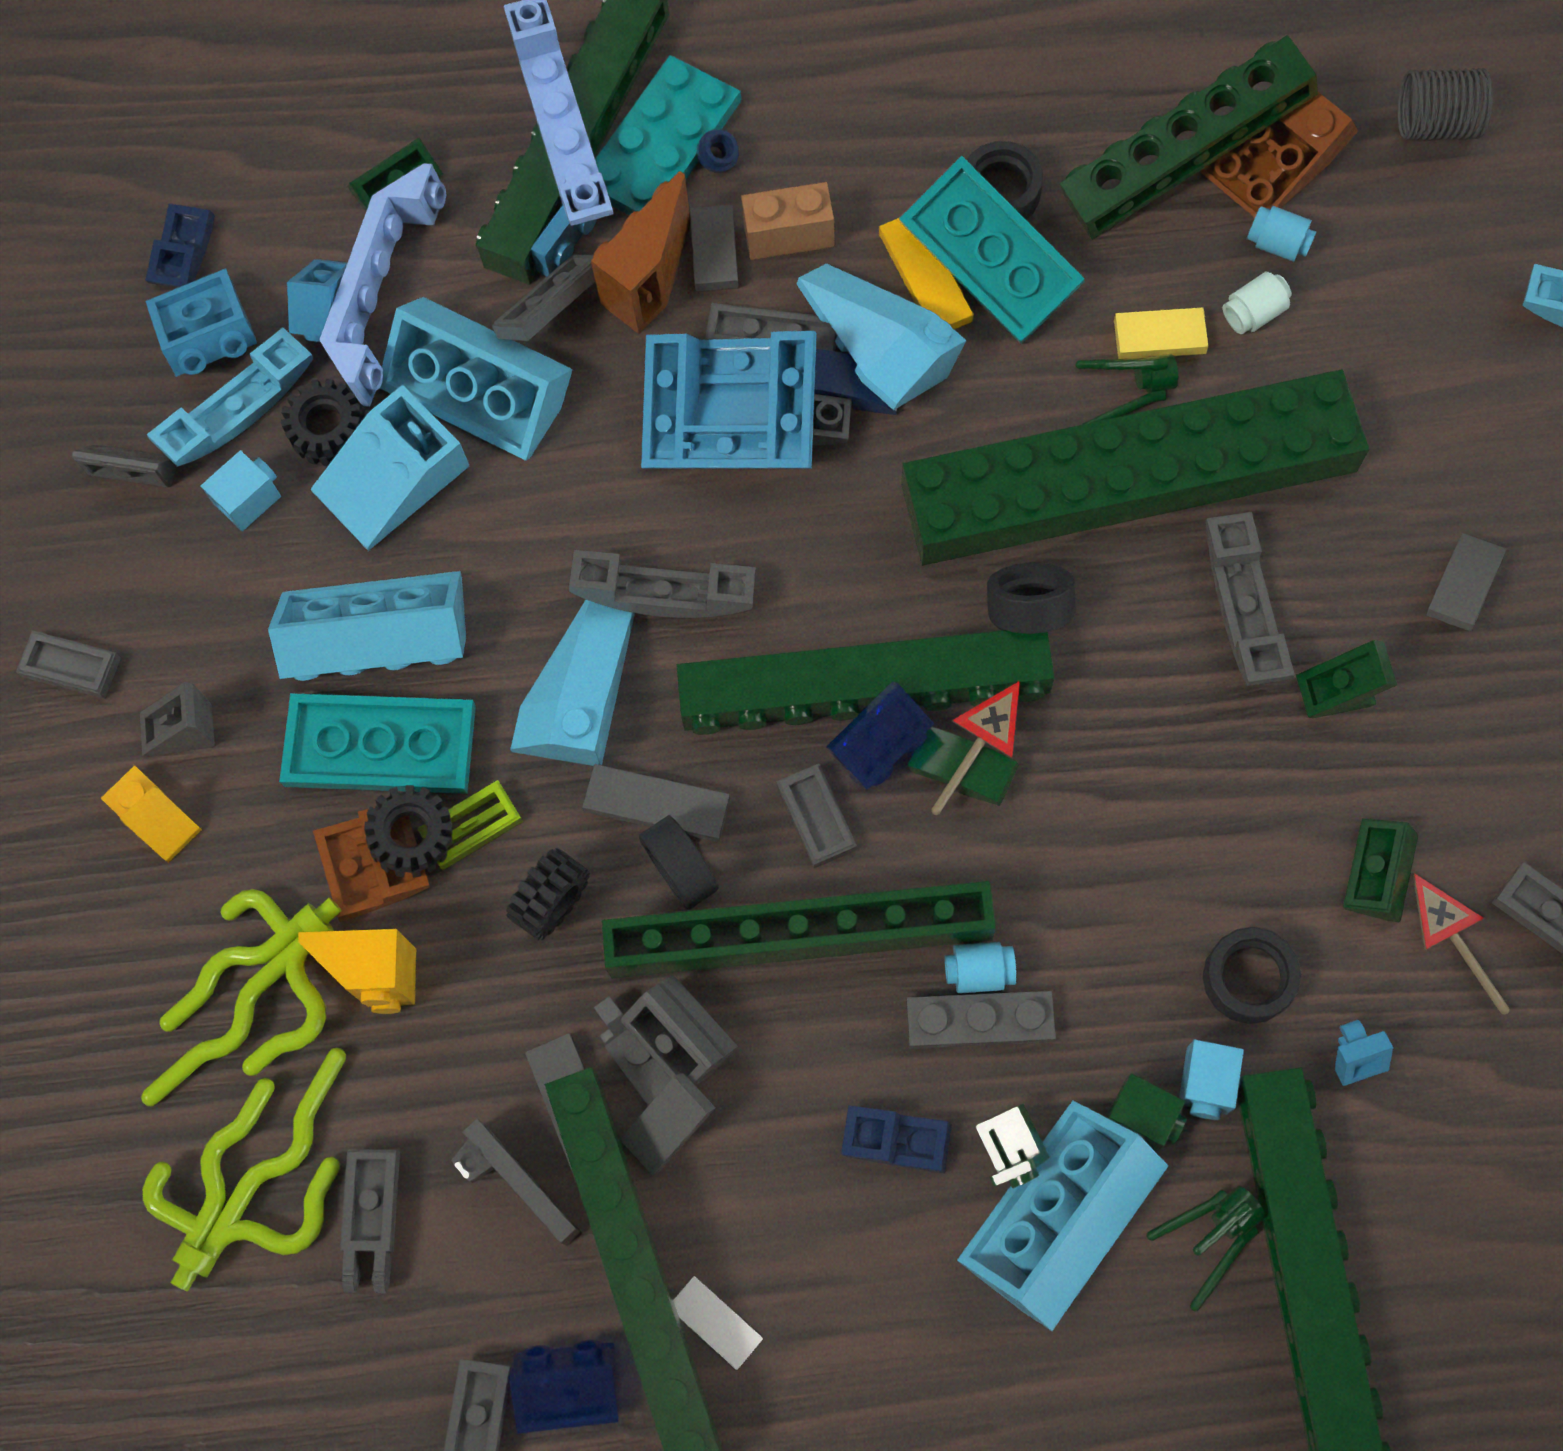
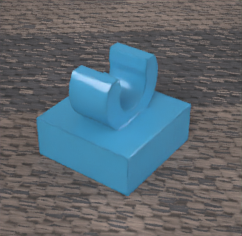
(1360, 1054)

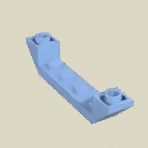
(557, 111)
(407, 200)

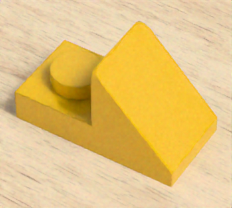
(151, 814)

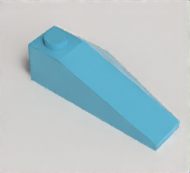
(892, 340)
(576, 692)

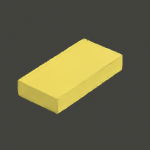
(1160, 333)

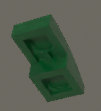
(944, 752)

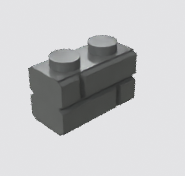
(678, 1031)

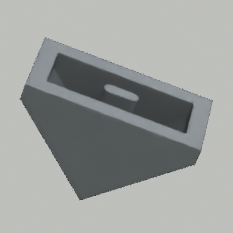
(177, 722)

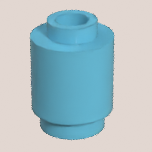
(1281, 233)
(980, 967)

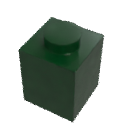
(1148, 1112)

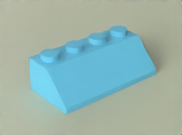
(474, 377)
(369, 626)
(1061, 1225)

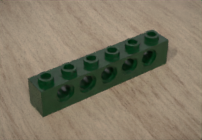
(1215, 135)

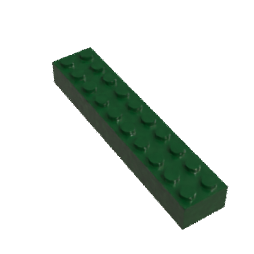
(1133, 467)

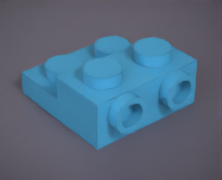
(201, 323)

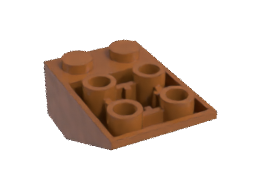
(1283, 156)
(642, 260)

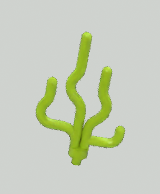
(282, 955)
(216, 1228)

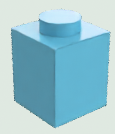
(242, 489)
(1210, 1079)

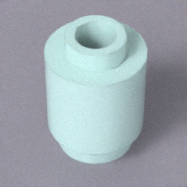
(1257, 302)

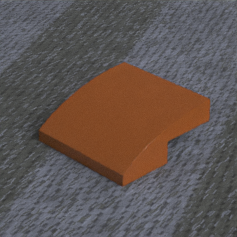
(352, 874)

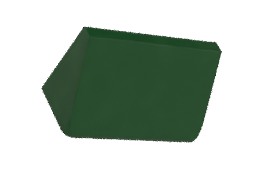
(391, 170)
(1381, 869)

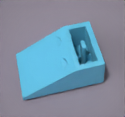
(389, 468)

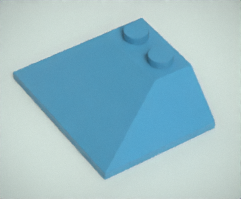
(729, 402)

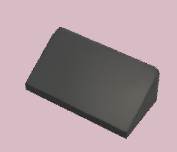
(126, 465)

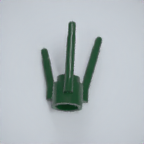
(1151, 373)
(1234, 1216)

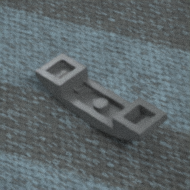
(661, 591)
(1245, 600)

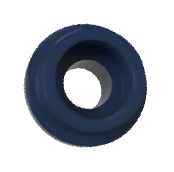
(726, 143)

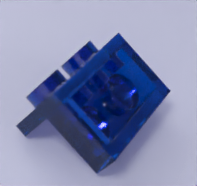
(880, 736)
(564, 1387)

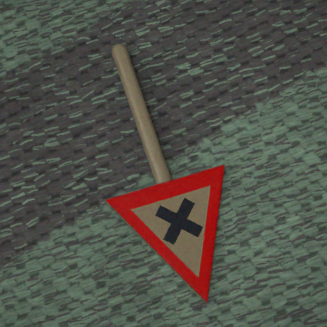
(992, 724)
(1443, 919)

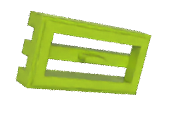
(487, 834)

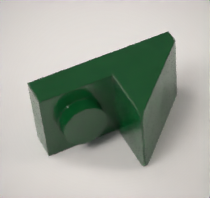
(1347, 681)

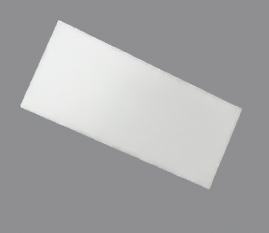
(716, 1323)

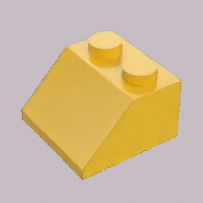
(369, 964)

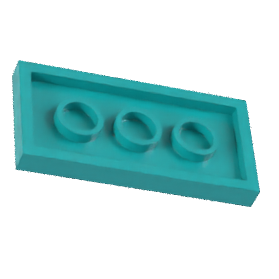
(663, 133)
(992, 250)
(378, 743)

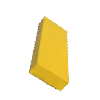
(925, 276)

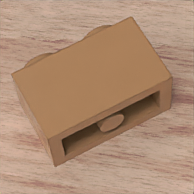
(788, 220)

